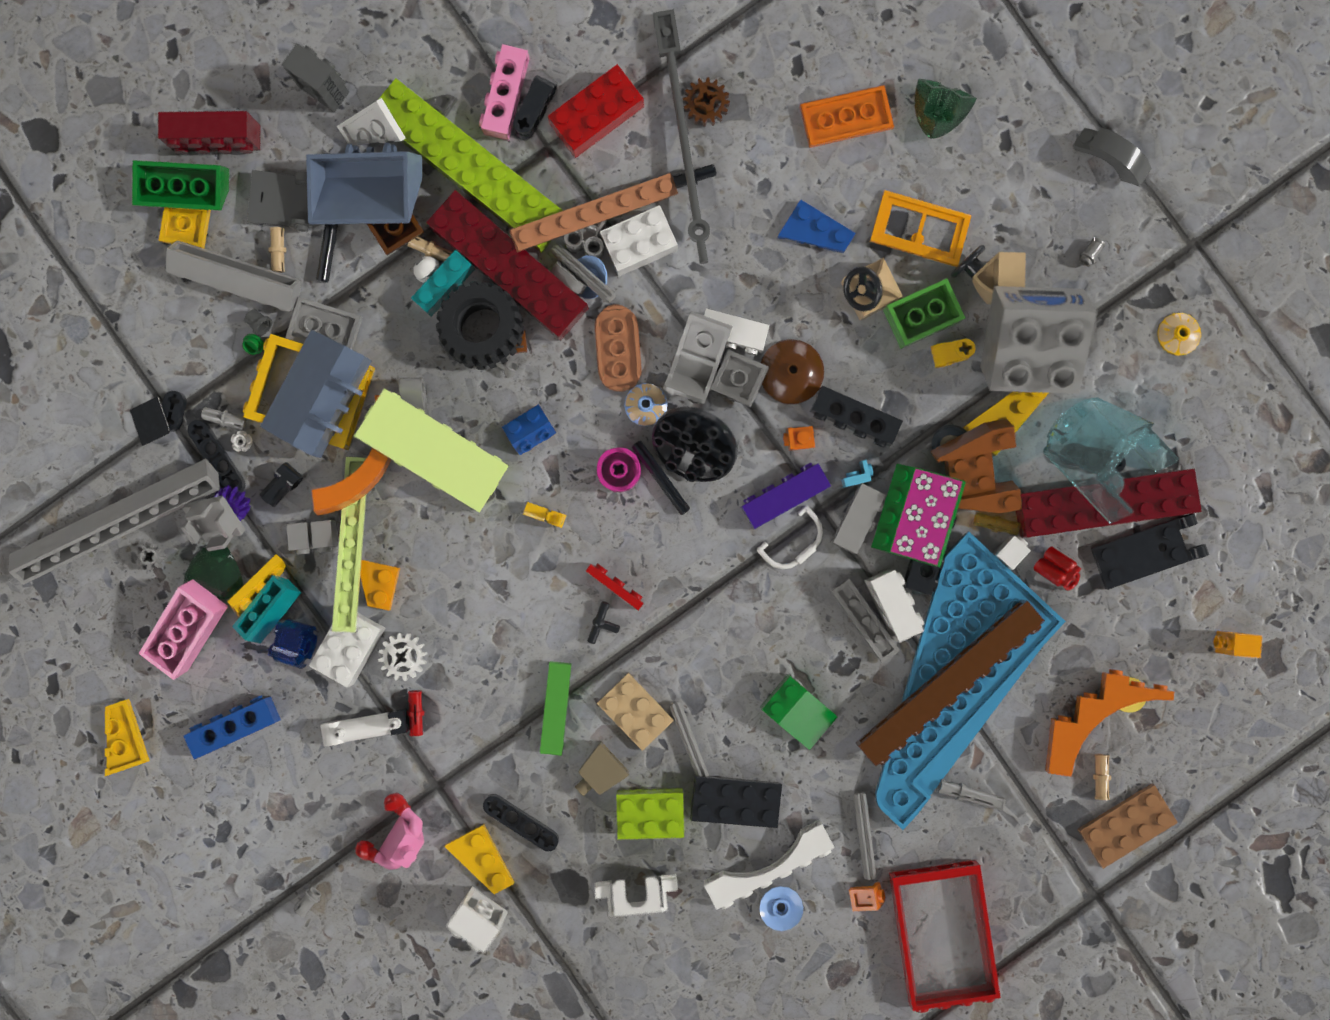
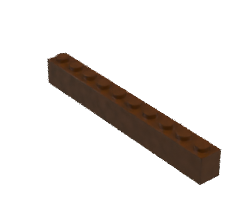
(950, 682)

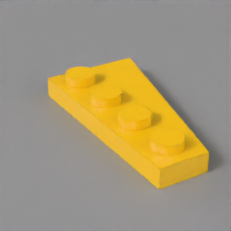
(1014, 407)

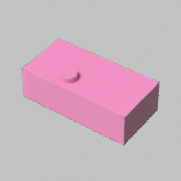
(183, 629)

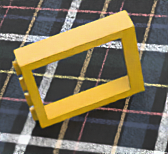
(349, 419)

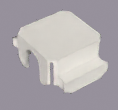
(617, 898)

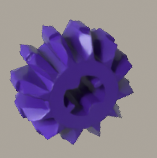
(236, 500)

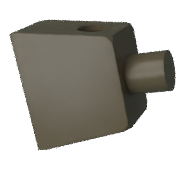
(601, 771)

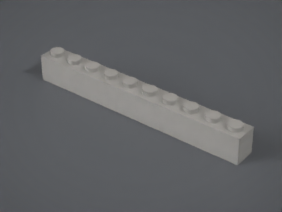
(113, 522)

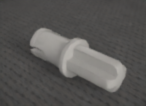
(224, 418)

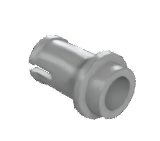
(1091, 252)
(311, 897)

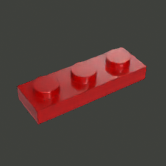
(615, 585)

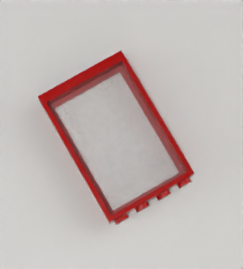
(944, 936)

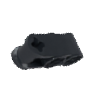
(534, 107)

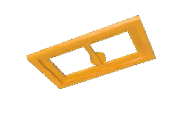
(915, 245)

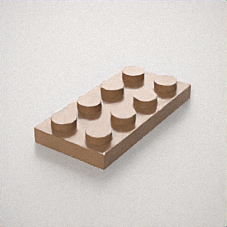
(1127, 826)

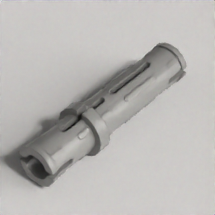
(976, 796)

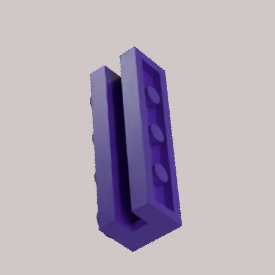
(786, 495)

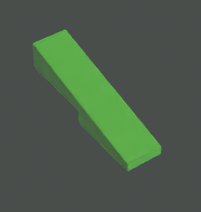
(555, 708)

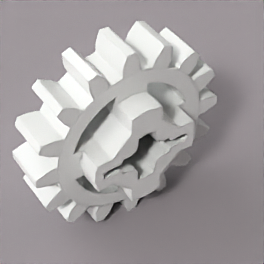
(394, 650)

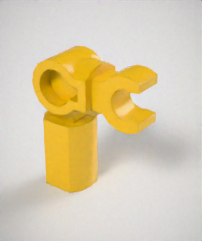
(542, 514)

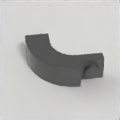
(1117, 151)

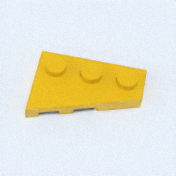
(249, 591)
(124, 739)
(481, 858)

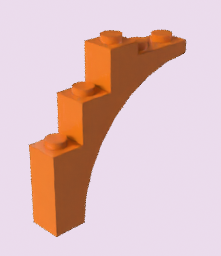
(1115, 693)

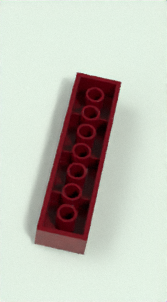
(515, 272)
(1147, 496)

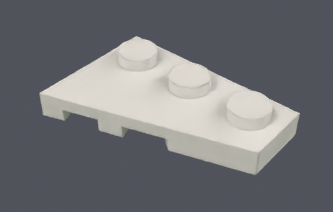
(371, 125)

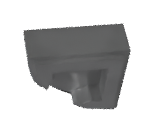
(443, 103)

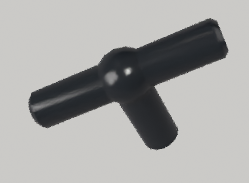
(599, 622)

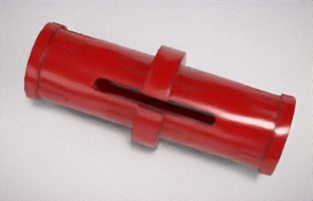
(416, 727)

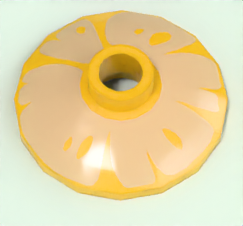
(1170, 337)

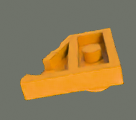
(379, 583)

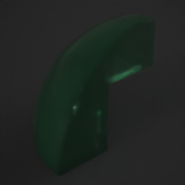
(940, 107)
(215, 572)

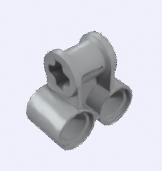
(588, 237)

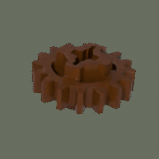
(698, 105)

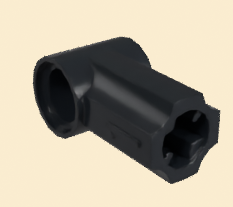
(285, 480)

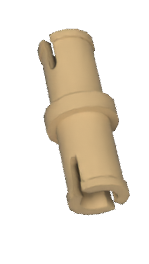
(429, 248)
(277, 249)
(1102, 777)

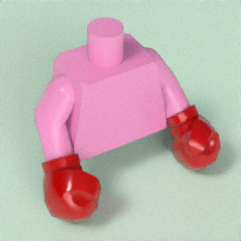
(402, 841)

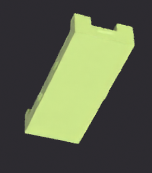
(431, 450)

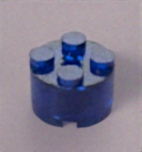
(293, 643)

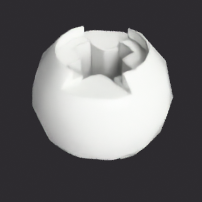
(425, 268)

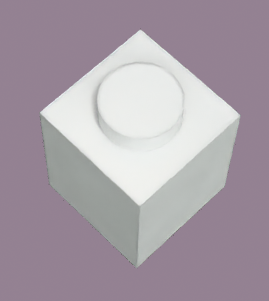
(1012, 551)

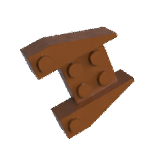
(971, 460)

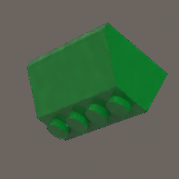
(179, 185)

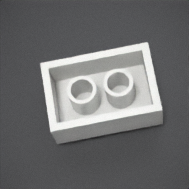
(639, 240)
(895, 605)
(346, 653)
(477, 920)

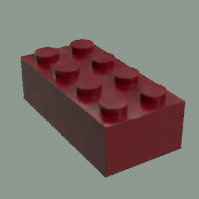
(209, 131)

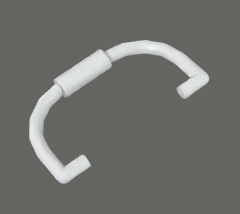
(806, 553)

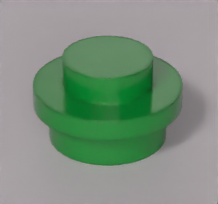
(252, 344)

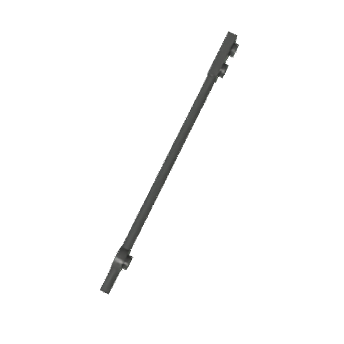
(668, 47)

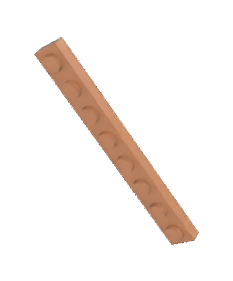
(593, 212)

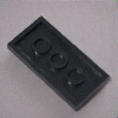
(736, 801)

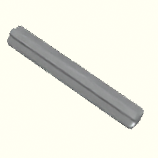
(583, 273)
(688, 739)
(864, 835)

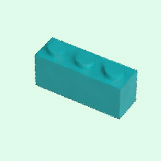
(444, 280)
(266, 609)

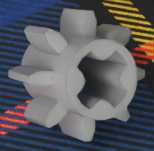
(145, 556)

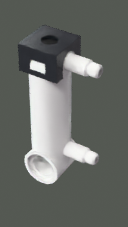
(365, 727)

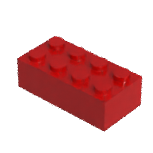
(596, 111)

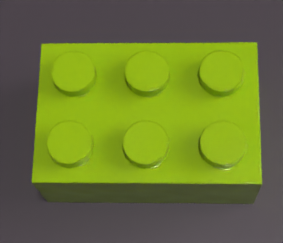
(650, 813)

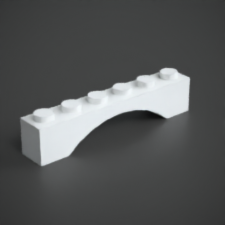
(729, 886)

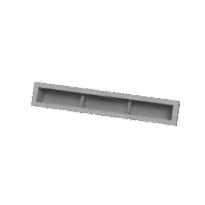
(233, 276)

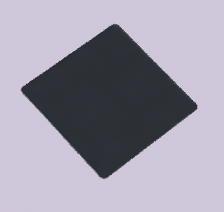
(149, 421)

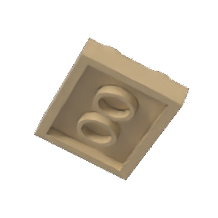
(635, 711)

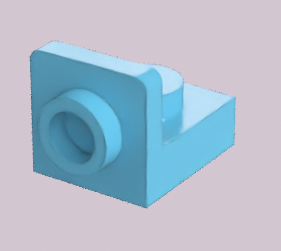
(854, 478)

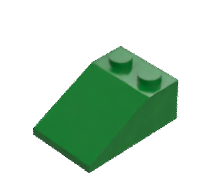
(798, 712)

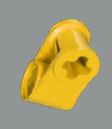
(949, 353)

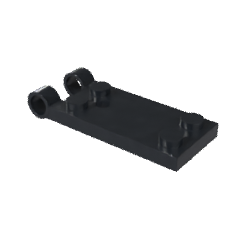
(1139, 555)

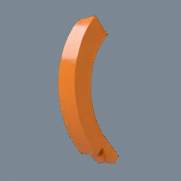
(353, 487)

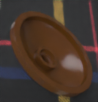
(789, 387)

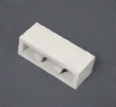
(744, 333)

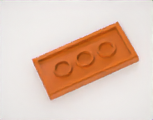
(846, 116)

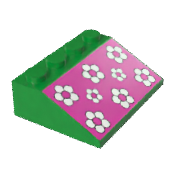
(918, 515)

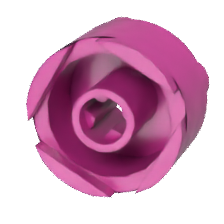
(618, 457)

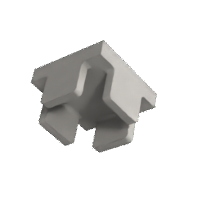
(213, 521)

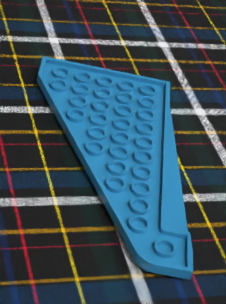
(969, 598)

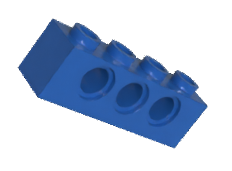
(201, 744)

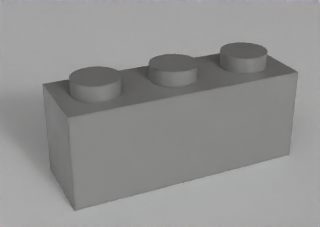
(859, 519)

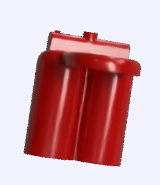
(1058, 569)

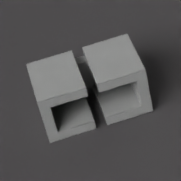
(312, 536)

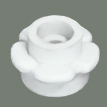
(247, 441)

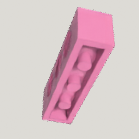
(501, 126)

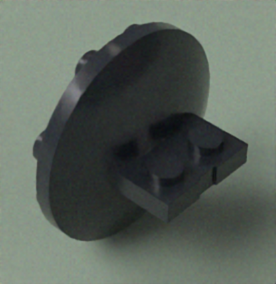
(694, 444)

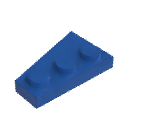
(816, 228)

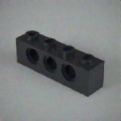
(888, 424)
(916, 582)

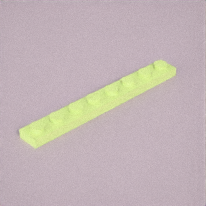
(349, 559)

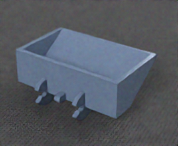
(363, 186)
(316, 394)

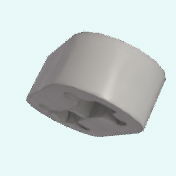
(568, 278)

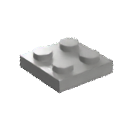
(739, 378)

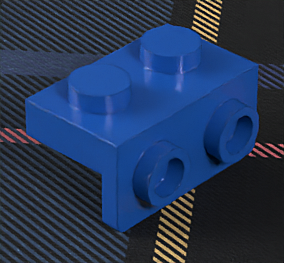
(529, 430)

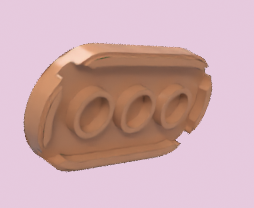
(618, 348)

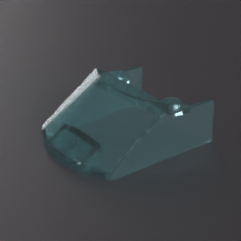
(1092, 441)

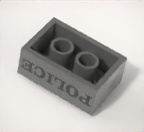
(316, 76)

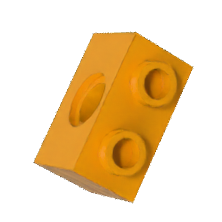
(1238, 644)

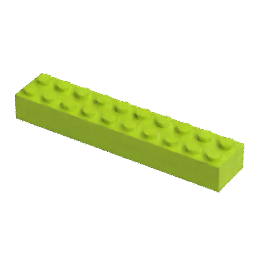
(466, 161)

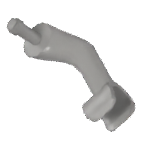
(508, 367)

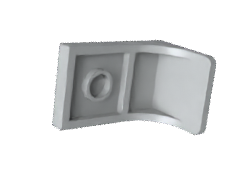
(697, 358)

